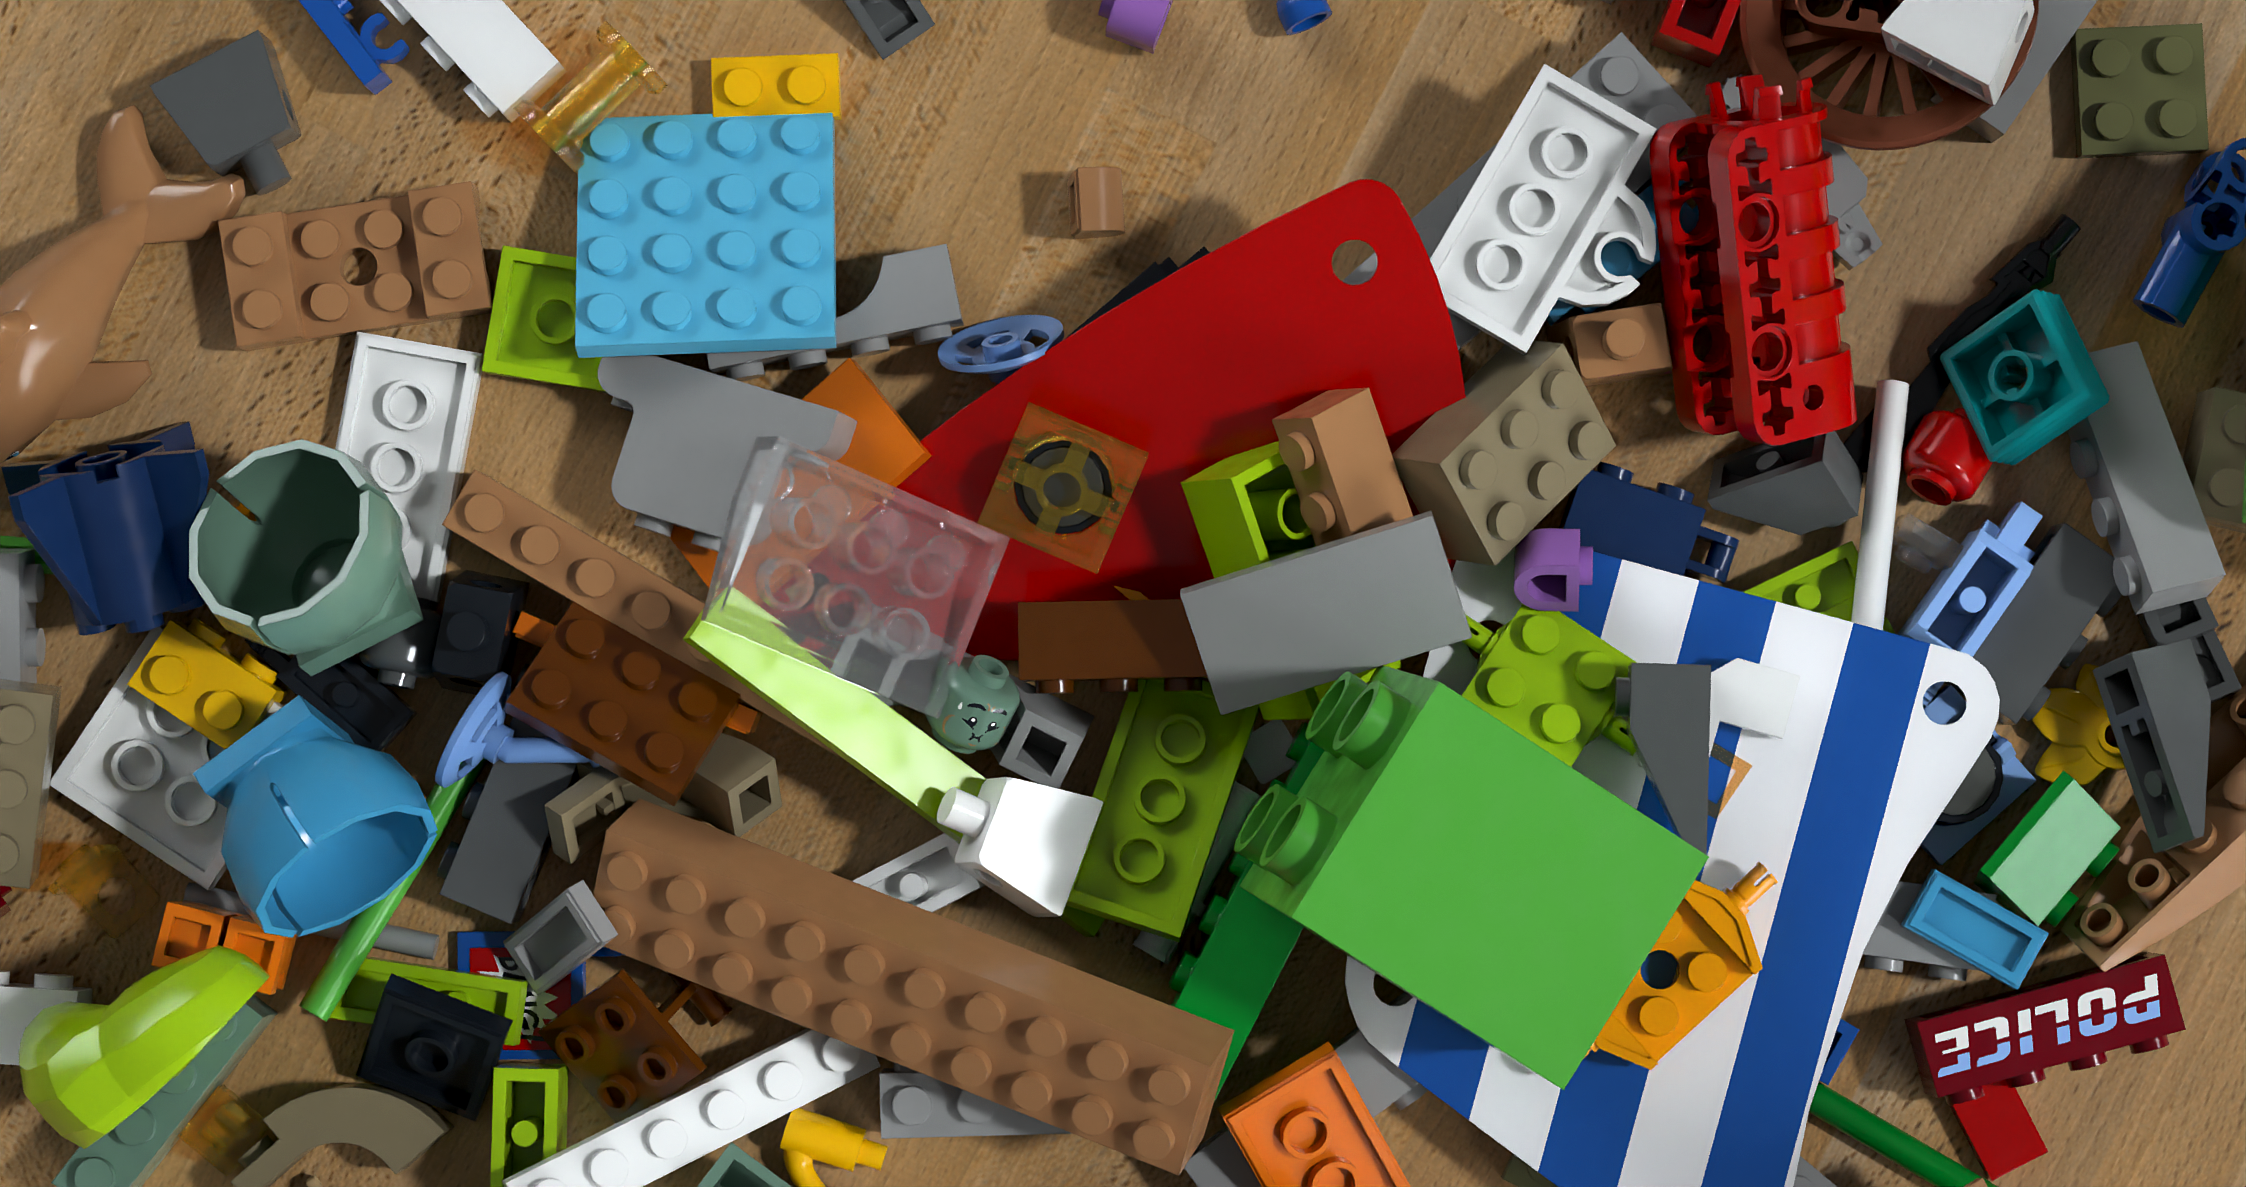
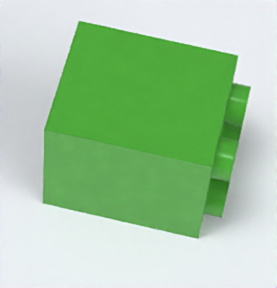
(1467, 867)

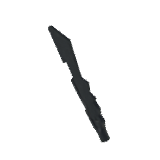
(2028, 270)

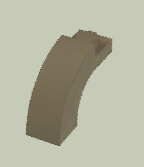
(352, 1113)

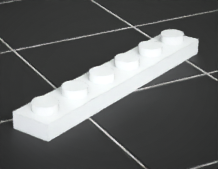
(704, 1115)

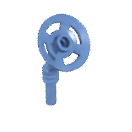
(1002, 345)
(485, 736)

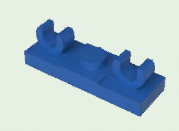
(356, 49)

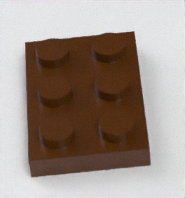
(623, 703)

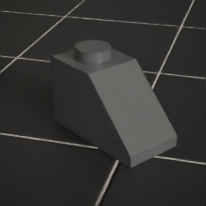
(1789, 484)

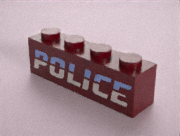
(2045, 1026)

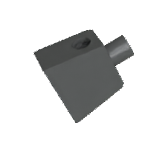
(235, 110)

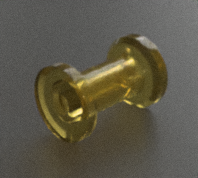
(591, 96)

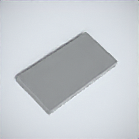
(1326, 613)

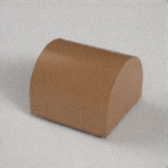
(1096, 202)

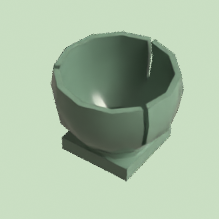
(318, 564)

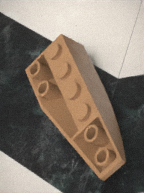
(2151, 894)

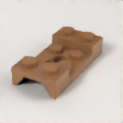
(292, 282)

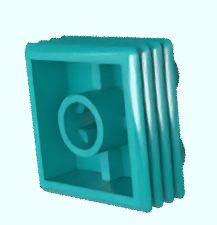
(1991, 367)

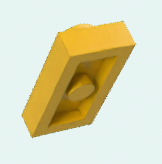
(776, 85)

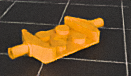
(1713, 959)

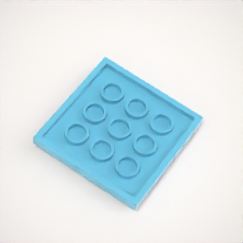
(706, 235)

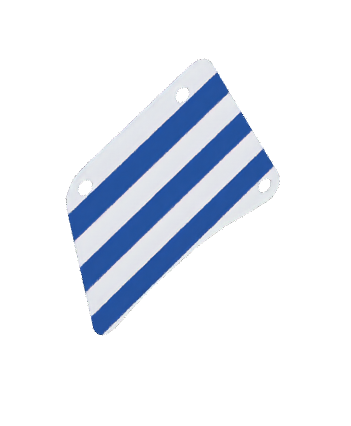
(1822, 809)

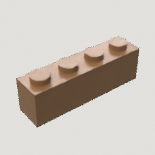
(1341, 465)

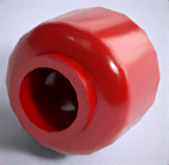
(1945, 458)

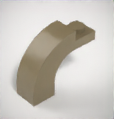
(730, 791)

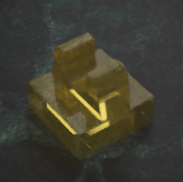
(224, 1130)

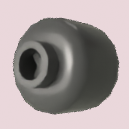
(407, 653)

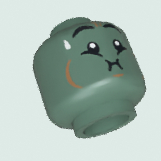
(977, 706)

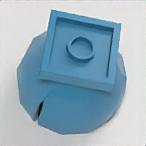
(314, 821)

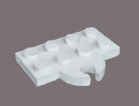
(1546, 212)

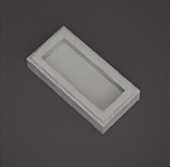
(560, 937)

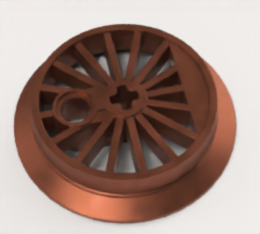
(1858, 38)

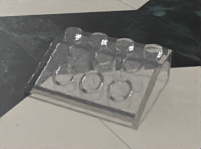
(851, 574)

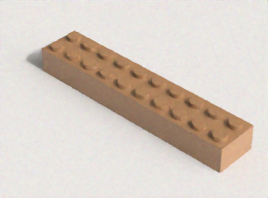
(911, 985)

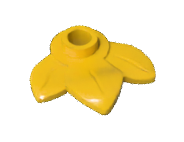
(2077, 728)

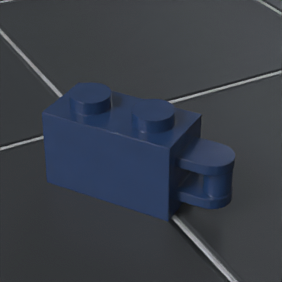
(1645, 524)

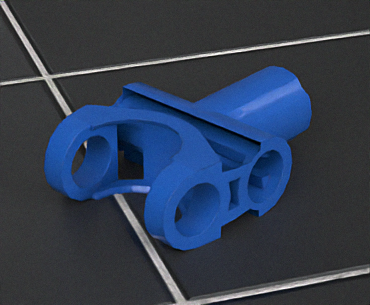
(2187, 252)

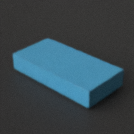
(1974, 929)

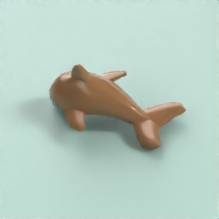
(65, 295)

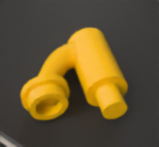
(826, 1140)

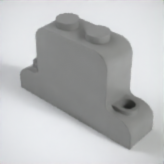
(695, 437)

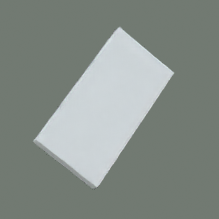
(411, 428)

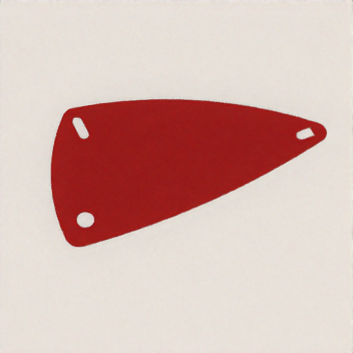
(1198, 378)

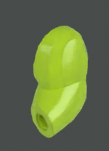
(102, 1062)

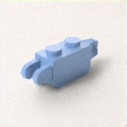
(1977, 588)

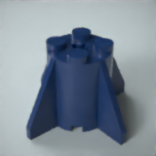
(116, 526)

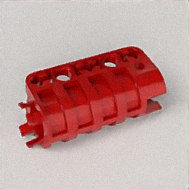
(1761, 267)

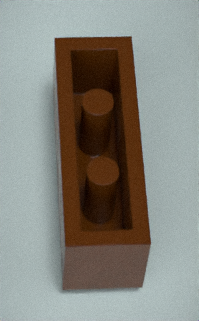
(1108, 644)

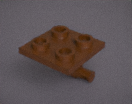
(626, 1045)

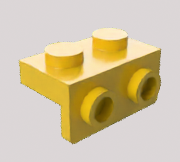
(205, 683)

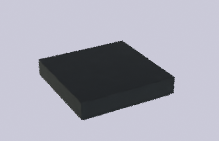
(433, 1047)

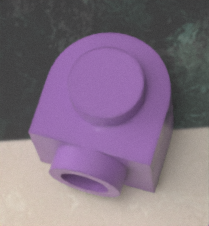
(1135, 21)
(1551, 568)

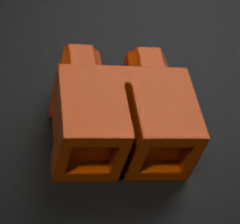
(197, 927)

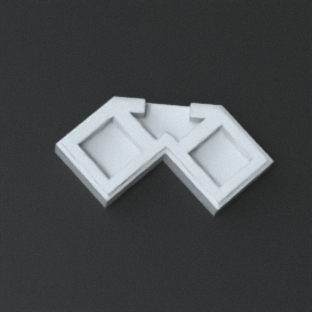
(1751, 698)

